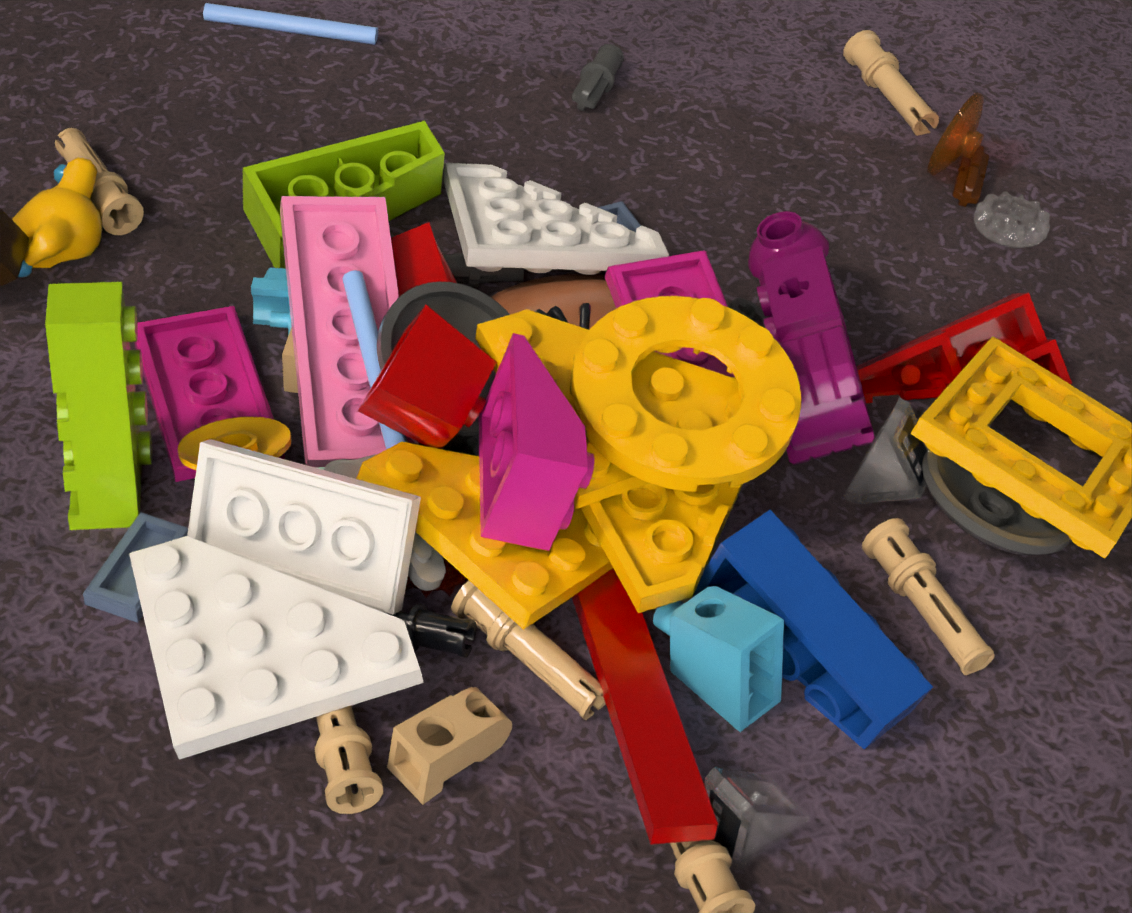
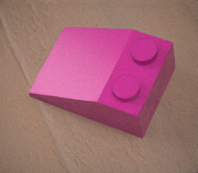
(529, 453)

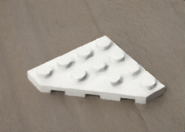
(534, 229)
(257, 647)

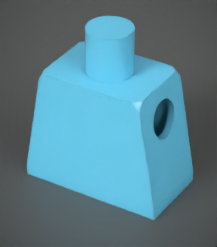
(726, 653)

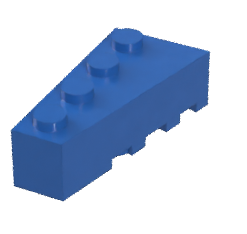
(827, 639)

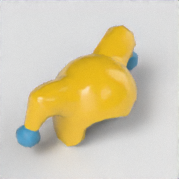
(61, 219)

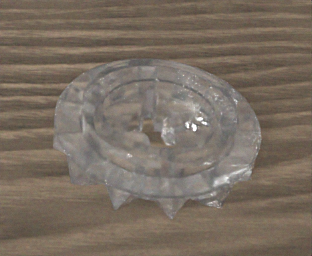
(996, 223)

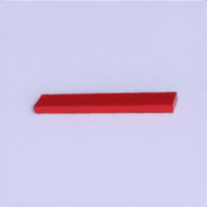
(644, 716)

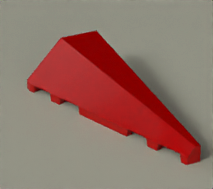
(935, 359)

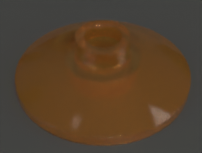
(960, 136)

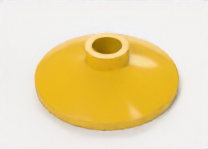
(251, 433)

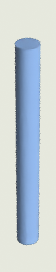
(290, 23)
(367, 335)

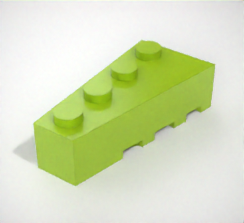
(391, 164)
(98, 402)

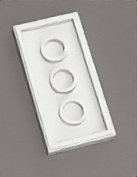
(306, 523)

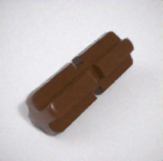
(970, 178)

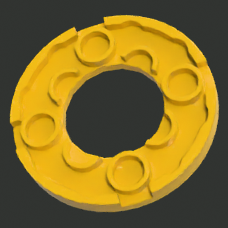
(673, 455)

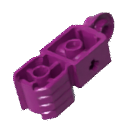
(812, 331)

